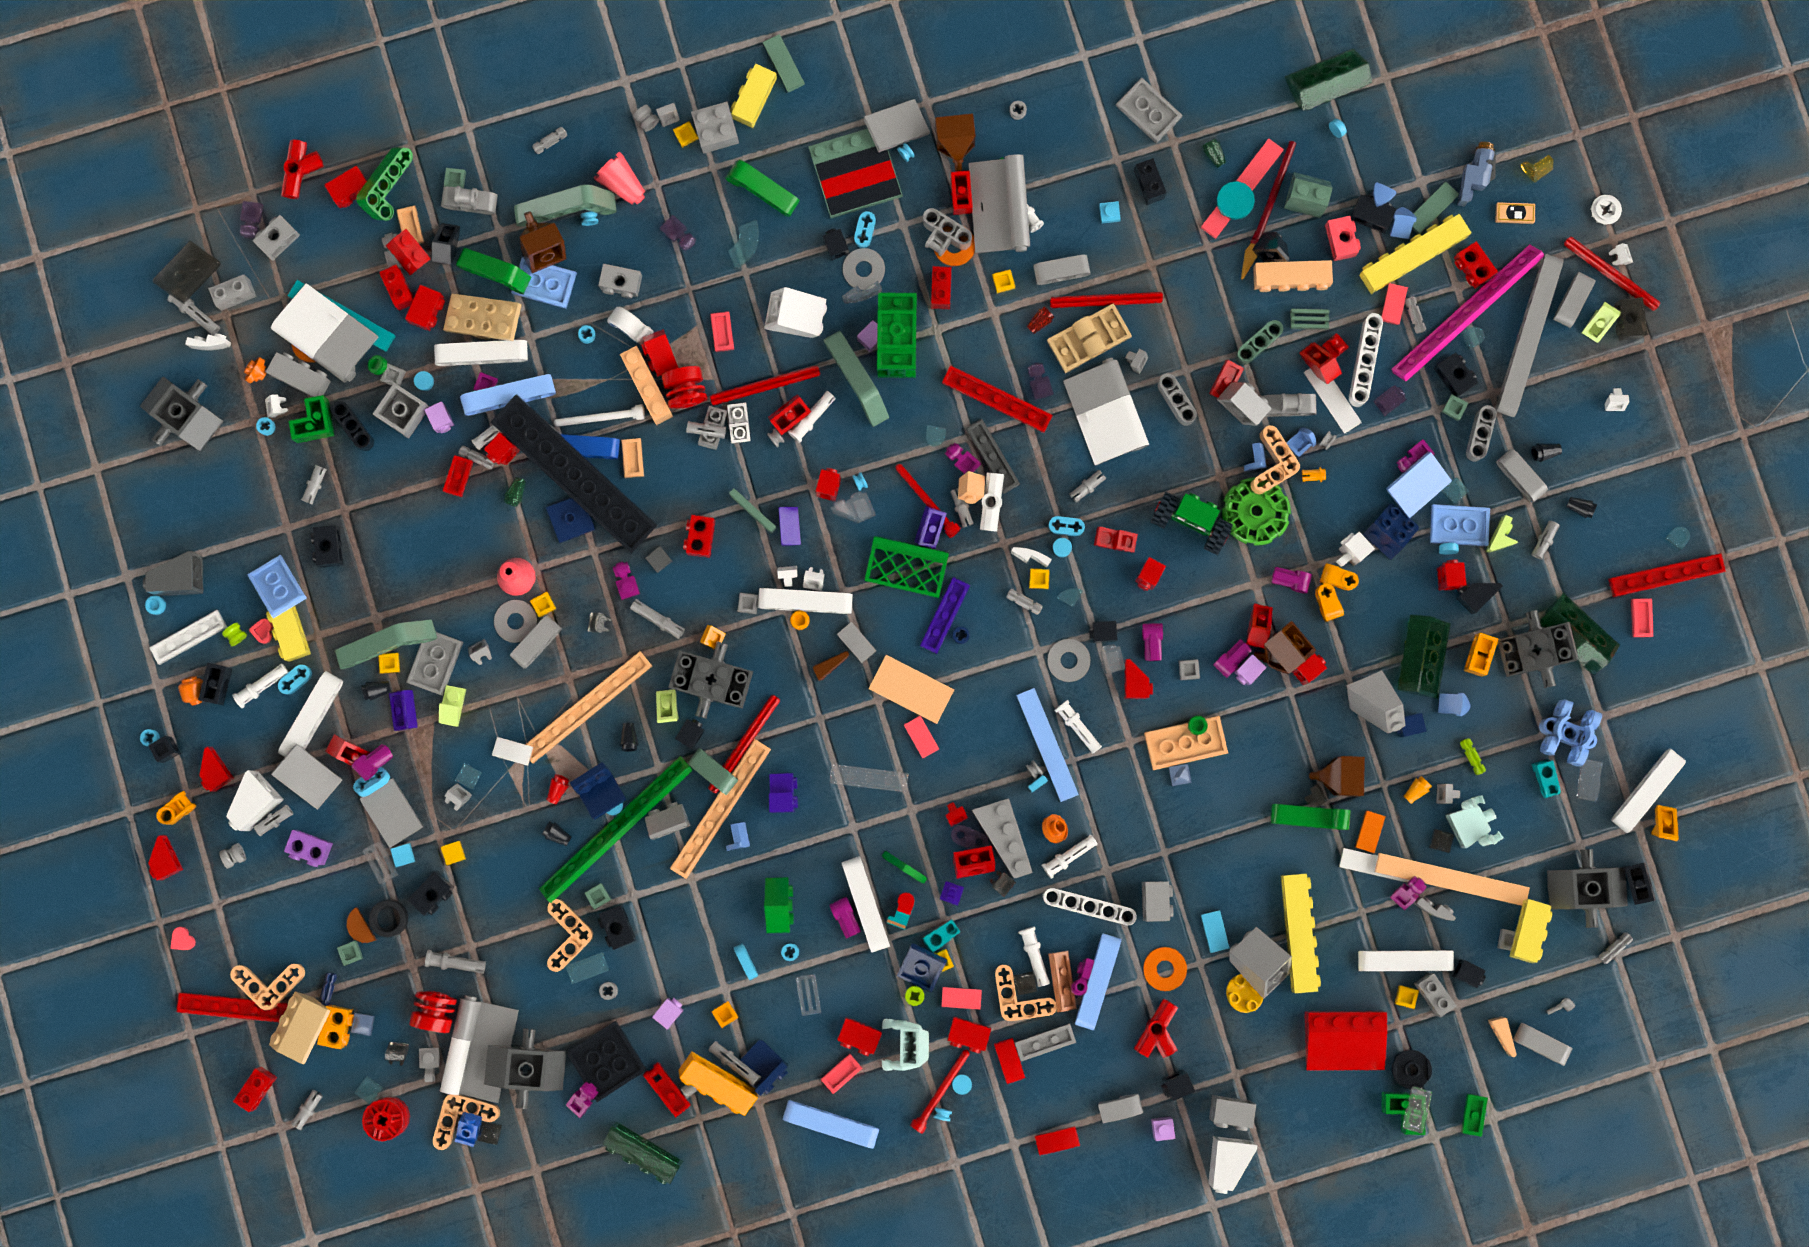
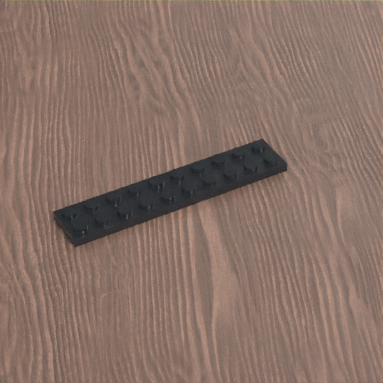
(574, 473)

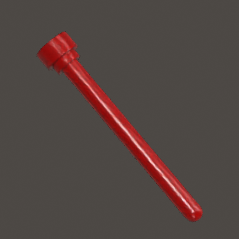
(950, 528)
(920, 1122)

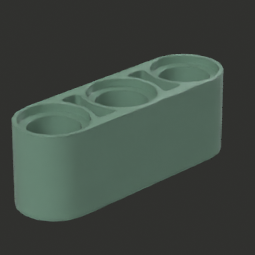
(1263, 334)
(712, 771)

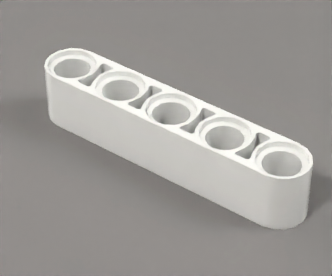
(1369, 351)
(480, 353)
(805, 601)
(312, 713)
(1648, 790)
(865, 904)
(1098, 909)
(1406, 960)

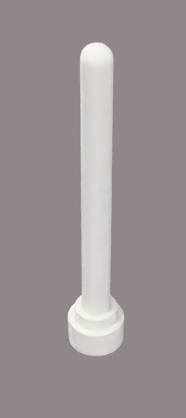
(636, 412)

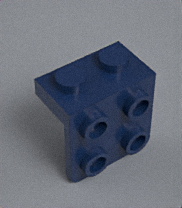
(1391, 531)
(766, 1064)

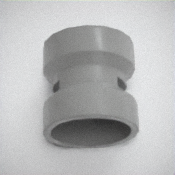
(645, 117)
(232, 855)

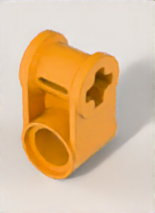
(1335, 576)
(1329, 606)
(178, 806)

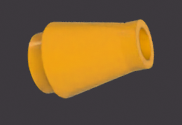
(1417, 789)

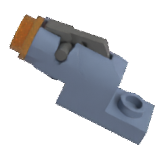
(1479, 173)

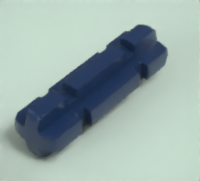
(327, 989)

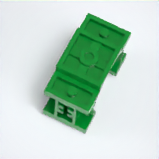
(896, 335)

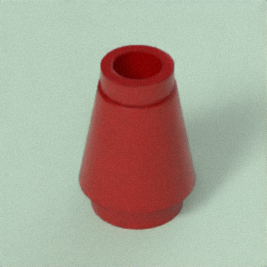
(557, 788)

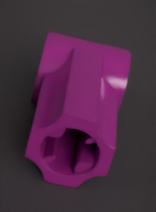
(1296, 580)
(1152, 635)
(1229, 661)
(368, 765)
(843, 913)

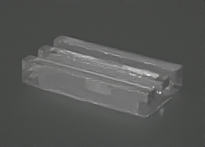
(393, 872)
(800, 992)

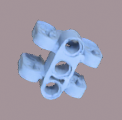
(1579, 747)

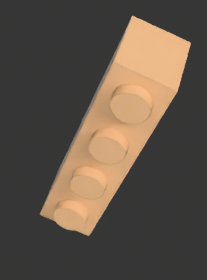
(1293, 275)
(646, 385)

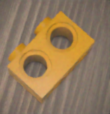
(1480, 654)
(332, 1025)

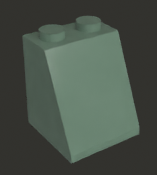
(1308, 195)

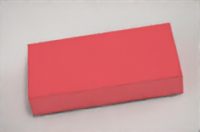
(1394, 303)
(722, 331)
(1642, 617)
(921, 737)
(961, 998)
(841, 1073)

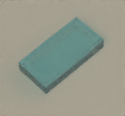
(587, 968)

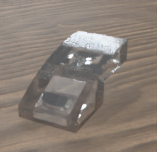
(856, 295)
(1589, 780)
(1417, 1109)

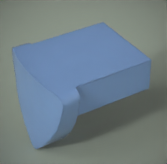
(1382, 194)
(1402, 223)
(1301, 441)
(1259, 458)
(1453, 704)
(739, 836)

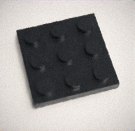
(607, 1060)

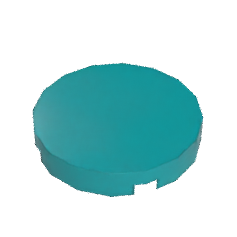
(1235, 200)

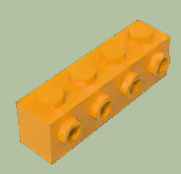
(717, 1083)

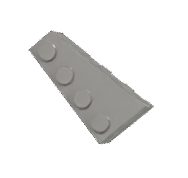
(1003, 832)

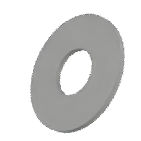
(857, 256)
(505, 611)
(1056, 667)

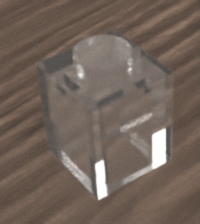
(1112, 659)

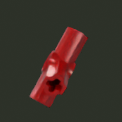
(305, 163)
(1161, 1039)

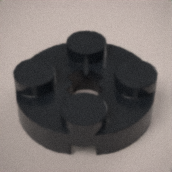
(1403, 1061)

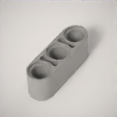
(1061, 269)
(1574, 299)
(1176, 390)
(1485, 425)
(1522, 475)
(535, 642)
(1542, 1044)

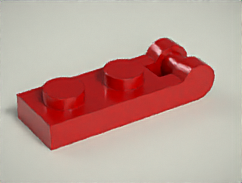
(667, 1090)

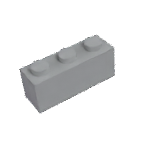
(298, 375)

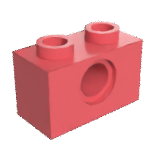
(1340, 249)

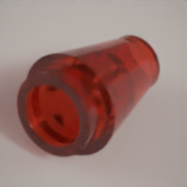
(1040, 320)

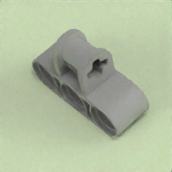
(469, 200)
(940, 240)
(1291, 405)

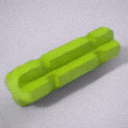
(1472, 756)

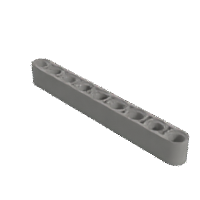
(1529, 335)

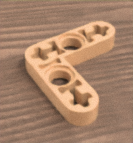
(1281, 467)
(574, 938)
(264, 991)
(1012, 1001)
(454, 1113)

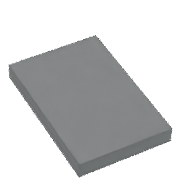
(1149, 110)
(896, 125)
(435, 664)
(306, 776)
(391, 813)

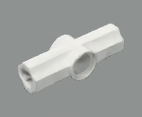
(993, 488)

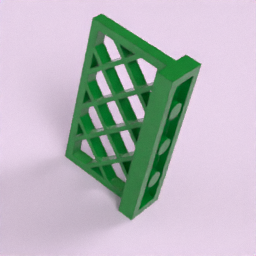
(910, 550)

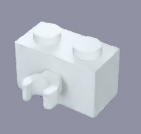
(1354, 549)

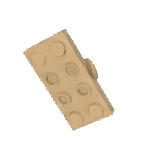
(482, 317)
(1089, 338)

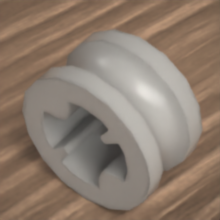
(1015, 115)
(775, 438)
(1327, 440)
(1034, 769)
(608, 984)

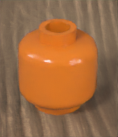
(190, 690)

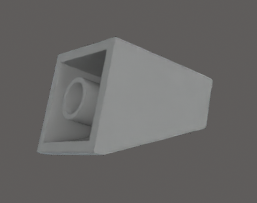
(1377, 702)
(1260, 961)

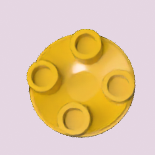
(1242, 995)

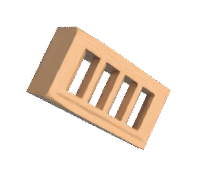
(1502, 1031)

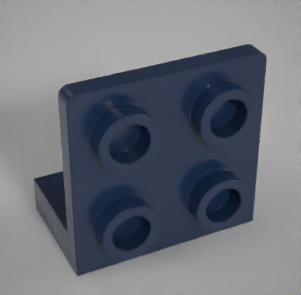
(598, 790)

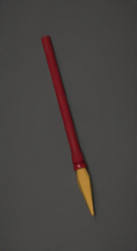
(1250, 256)

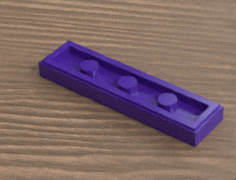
(945, 615)

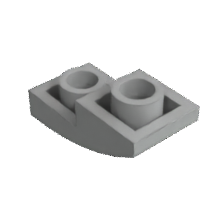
(715, 417)
(1443, 912)
(1120, 1108)

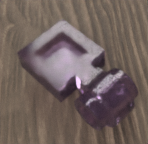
(251, 214)
(674, 229)
(1040, 386)

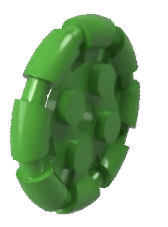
(1252, 522)

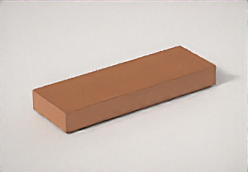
(1062, 981)

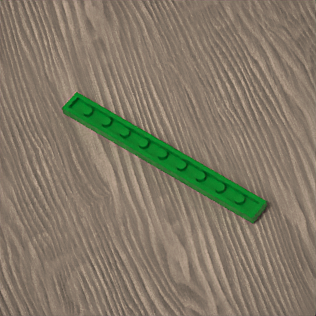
(615, 829)

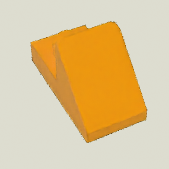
(1666, 823)

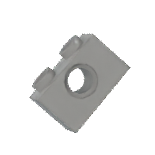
(286, 236)
(611, 274)
(232, 292)
(1435, 994)

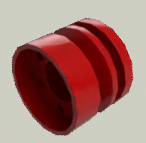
(684, 388)
(433, 1012)
(397, 1116)

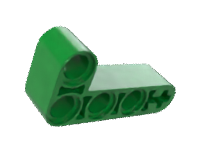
(396, 159)
(761, 186)
(494, 270)
(1310, 817)

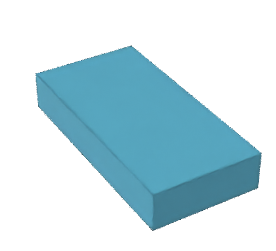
(1215, 931)

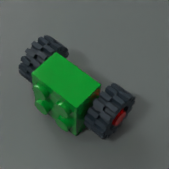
(1196, 516)

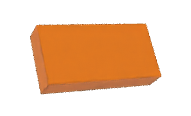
(1370, 831)

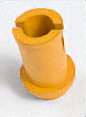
(1315, 475)

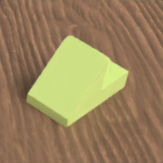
(1601, 322)
(1499, 539)
(452, 705)
(666, 706)

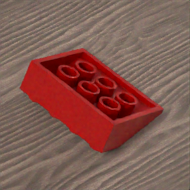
(1345, 1040)

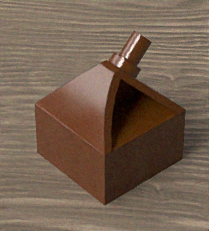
(955, 137)
(541, 244)
(1286, 649)
(1343, 776)

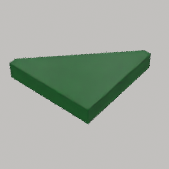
(904, 867)

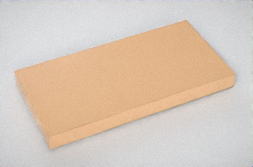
(911, 689)
(1179, 746)

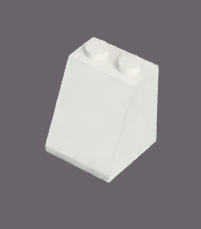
(795, 313)
(252, 802)
(1229, 1162)

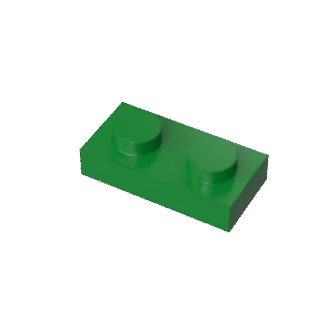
(1474, 1115)

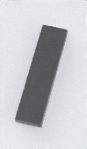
(992, 454)

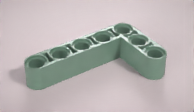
(567, 202)
(857, 378)
(385, 641)

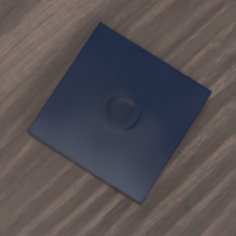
(569, 520)
(921, 967)

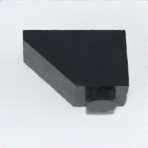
(445, 243)
(1271, 248)
(1477, 595)

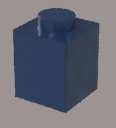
(1413, 725)

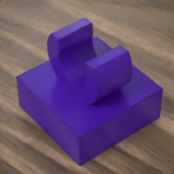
(951, 893)

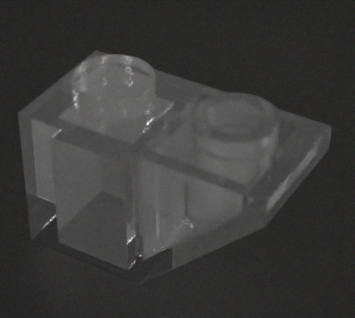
(854, 509)

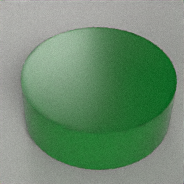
(377, 365)
(1197, 725)

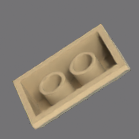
(299, 1027)

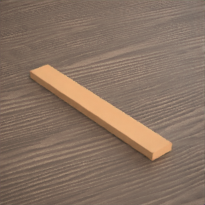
(588, 705)
(720, 810)
(1452, 879)

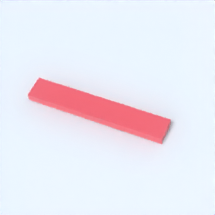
(1251, 177)

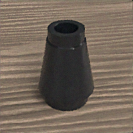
(1543, 451)
(1582, 507)
(373, 690)
(628, 738)
(556, 834)

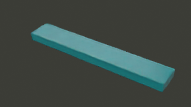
(385, 337)

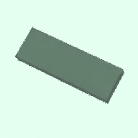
(783, 63)
(1434, 207)
(756, 514)

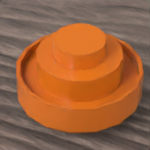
(255, 370)
(1054, 828)

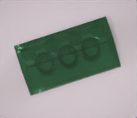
(1329, 79)
(1592, 643)
(1424, 656)
(642, 1153)

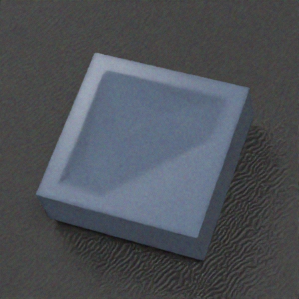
(1179, 774)
(362, 1024)

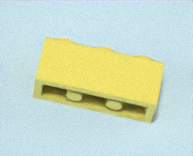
(753, 95)
(289, 635)
(1531, 931)

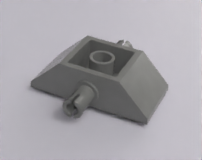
(193, 424)
(1524, 653)
(691, 677)
(1569, 888)
(504, 1067)

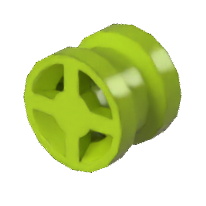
(234, 634)
(913, 993)

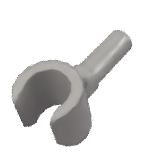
(1566, 1003)

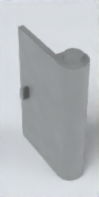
(999, 205)

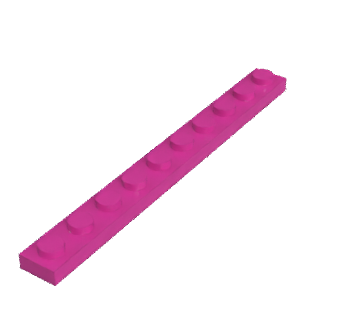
(1467, 312)

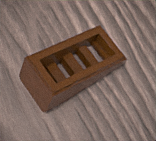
(826, 667)

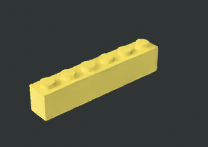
(1415, 253)
(1299, 933)

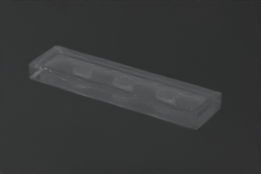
(869, 778)

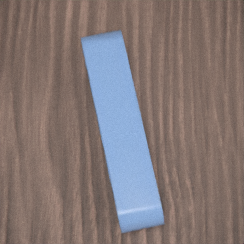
(499, 396)
(1098, 981)
(830, 1124)

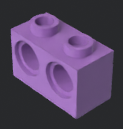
(309, 844)

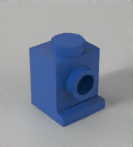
(468, 1129)

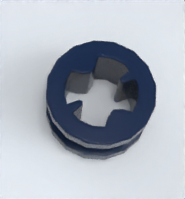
(964, 640)

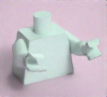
(1472, 824)
(913, 1045)

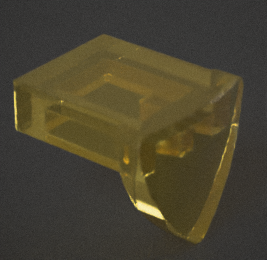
(1538, 170)

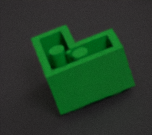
(317, 423)
(778, 905)
(1396, 1104)

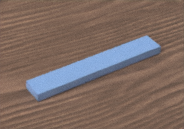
(1047, 745)

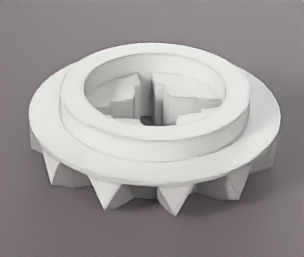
(1614, 209)

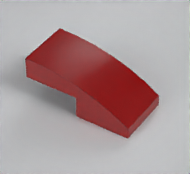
(1115, 539)
(1009, 1060)
(1057, 1140)

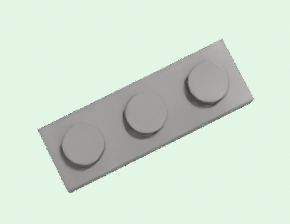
(1045, 1042)

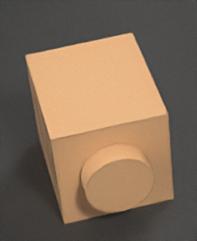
(971, 487)

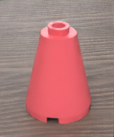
(621, 180)
(516, 576)

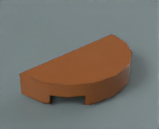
(359, 928)

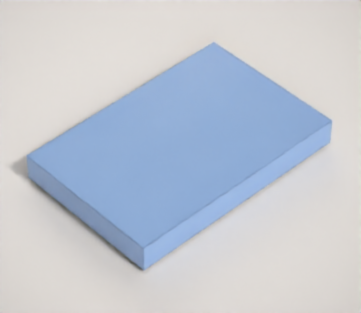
(549, 285)
(1418, 484)
(1460, 525)
(276, 586)

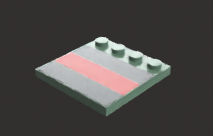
(854, 173)

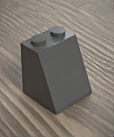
(176, 577)

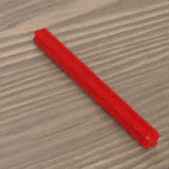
(1611, 273)
(1107, 299)
(765, 385)
(749, 736)

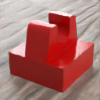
(1335, 345)
(956, 814)

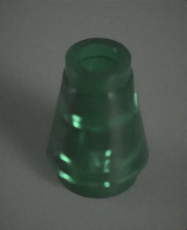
(1214, 152)
(514, 494)

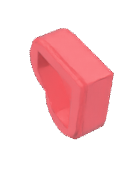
(262, 631)
(182, 940)

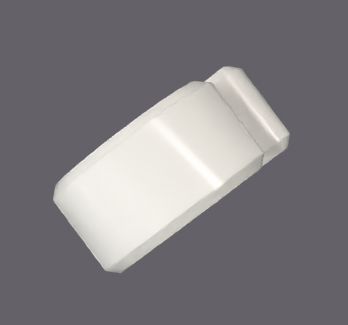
(629, 325)

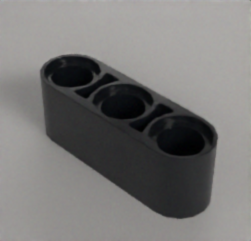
(346, 419)

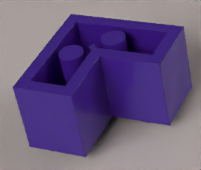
(782, 793)

